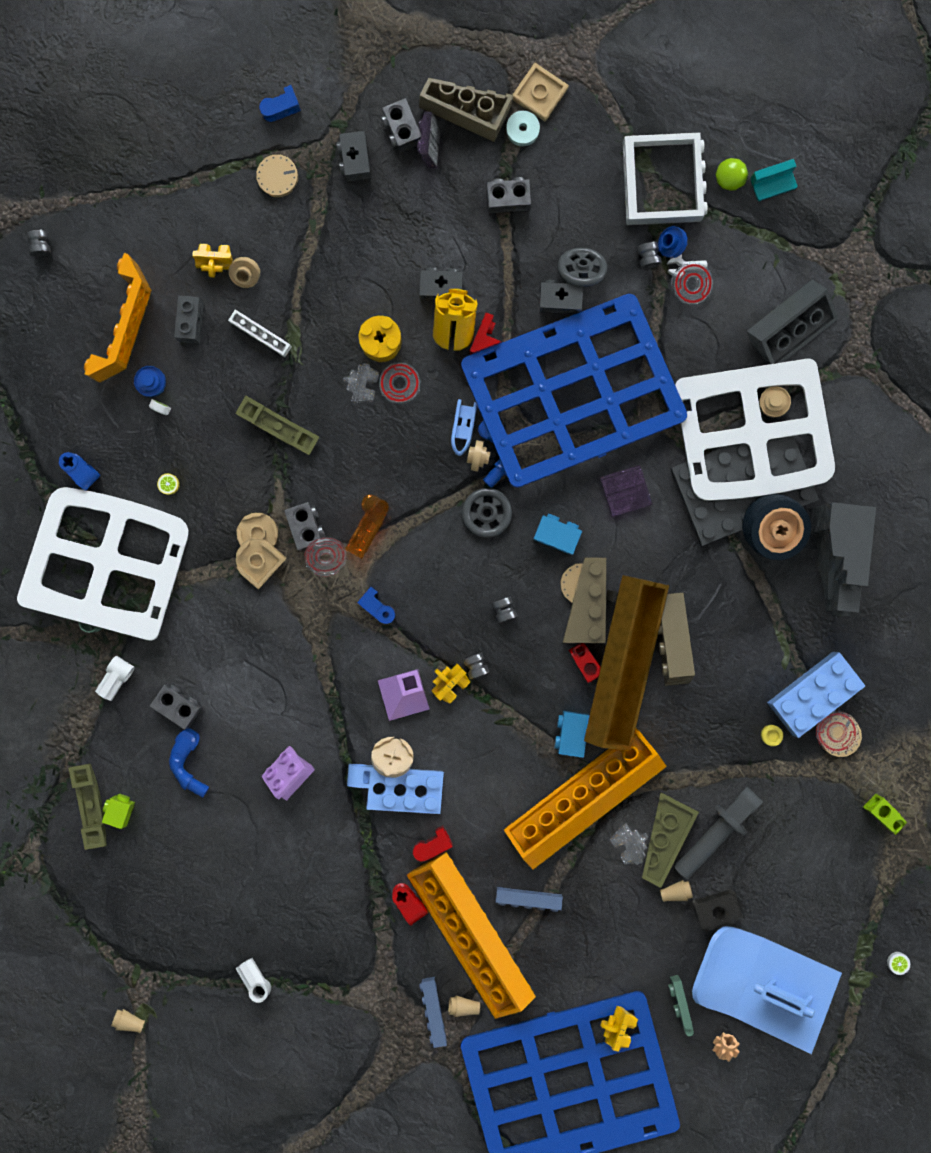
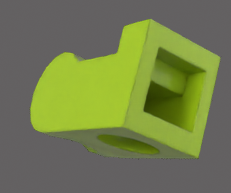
(885, 814)

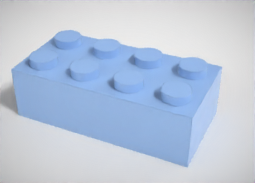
(816, 694)

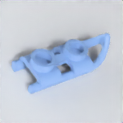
(463, 432)

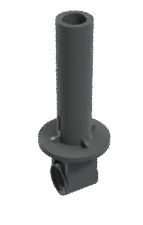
(729, 821)

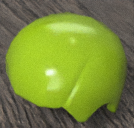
(731, 174)

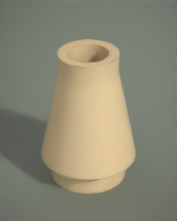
(677, 892)
(461, 1006)
(127, 1022)

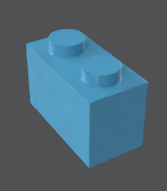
(557, 534)
(572, 733)

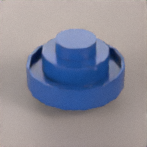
(672, 242)
(150, 381)

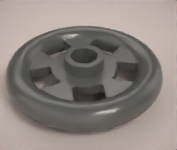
(582, 267)
(498, 499)

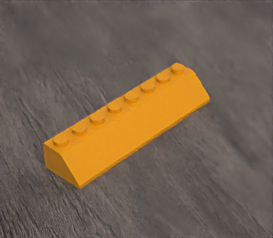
(583, 800)
(471, 936)

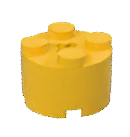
(391, 336)

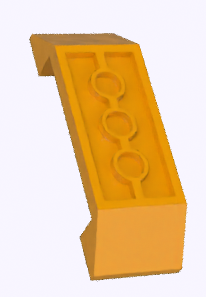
(128, 327)

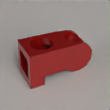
(585, 662)
(427, 849)

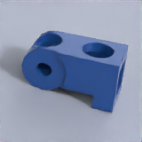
(280, 106)
(383, 613)

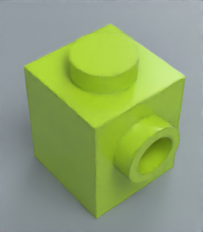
(118, 811)

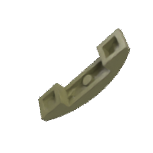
(277, 425)
(90, 805)

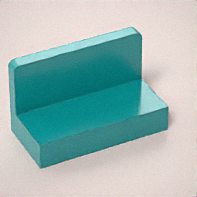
(774, 180)

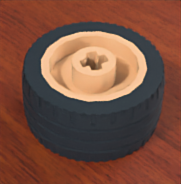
(776, 526)

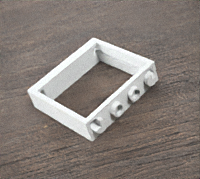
(635, 218)

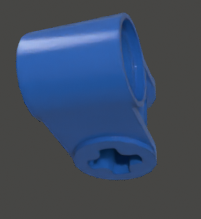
(81, 472)

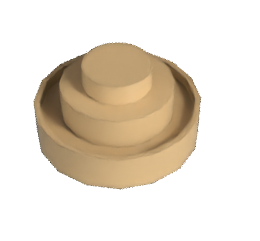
(244, 272)
(774, 402)
(478, 456)

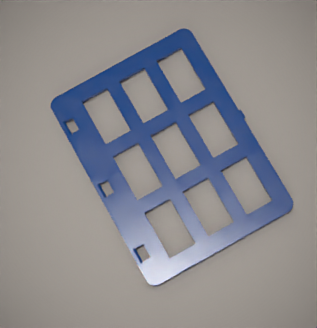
(572, 330)
(604, 1135)

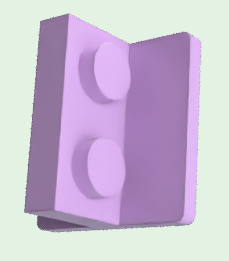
(287, 774)

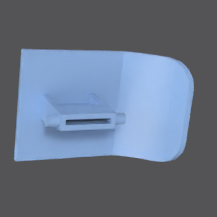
(766, 986)

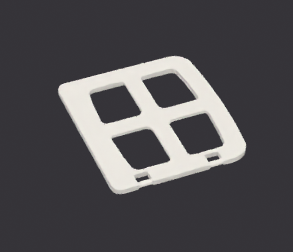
(755, 431)
(105, 560)

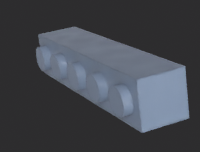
(529, 899)
(433, 1012)

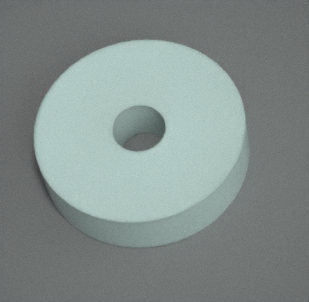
(519, 119)

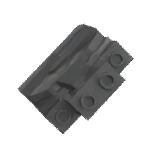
(843, 553)

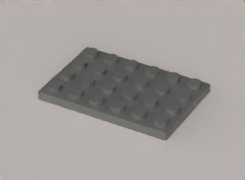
(731, 464)

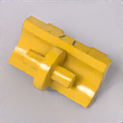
(213, 261)
(447, 680)
(616, 1028)

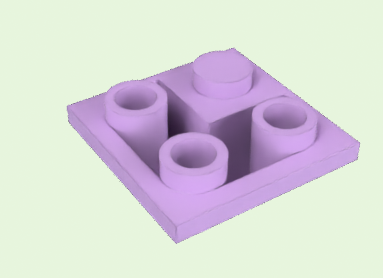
(403, 694)

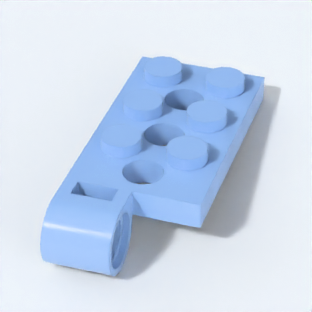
(366, 777)

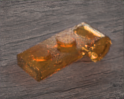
(369, 526)

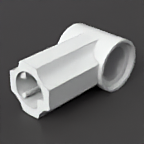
(117, 673)
(253, 977)

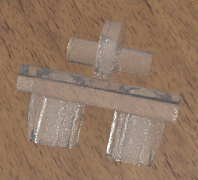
(364, 374)
(633, 842)

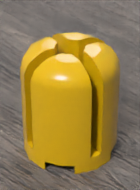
(463, 314)

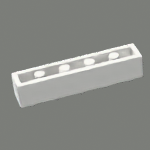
(260, 333)

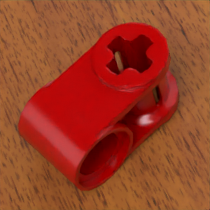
(410, 906)

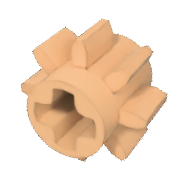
(726, 1047)

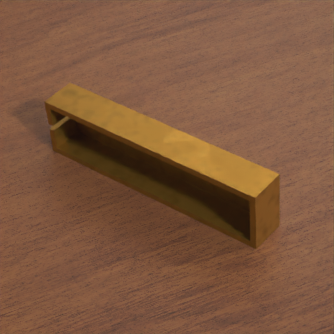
(626, 663)

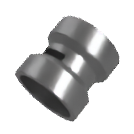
(38, 243)
(649, 255)
(504, 614)
(476, 666)

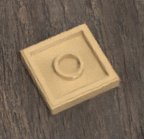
(540, 92)

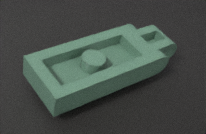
(681, 1008)

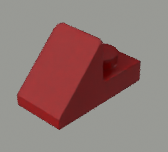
(481, 340)

